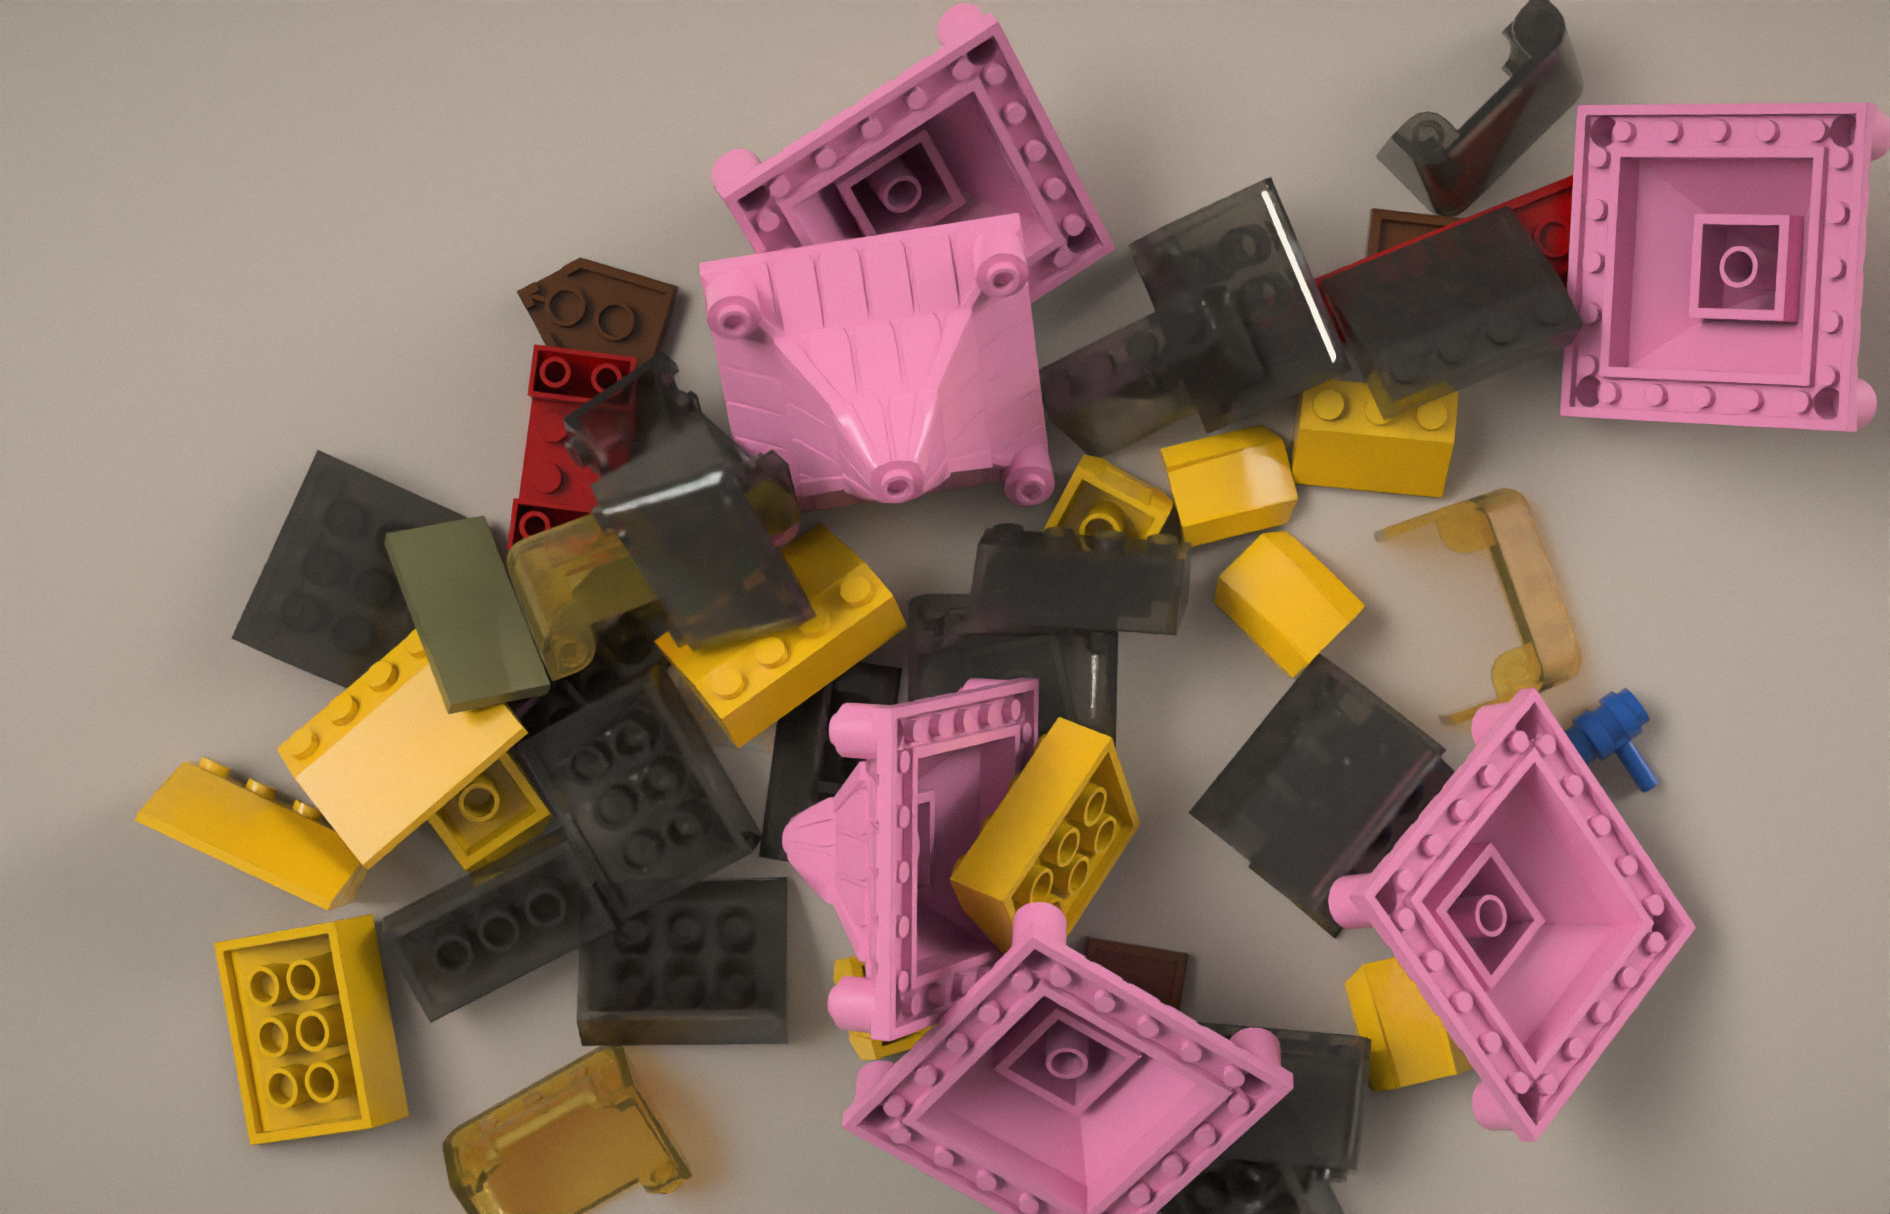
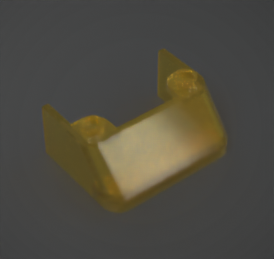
(1506, 527)

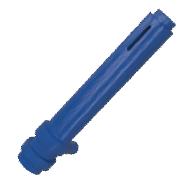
(1610, 731)

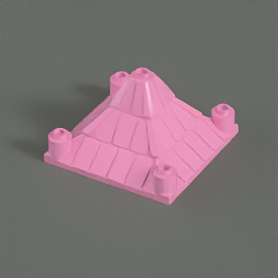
(923, 151)
(1721, 263)
(885, 364)
(893, 839)
(1522, 914)
(1066, 1087)

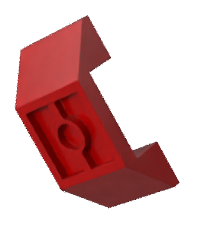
(551, 483)

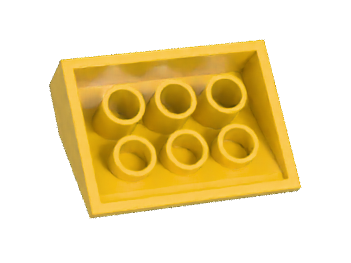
(767, 676)
(392, 752)
(255, 832)
(1050, 833)
(311, 1030)

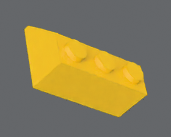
(1349, 446)

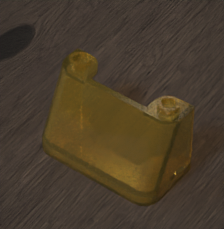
(572, 581)
(565, 1143)

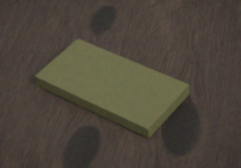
(466, 614)

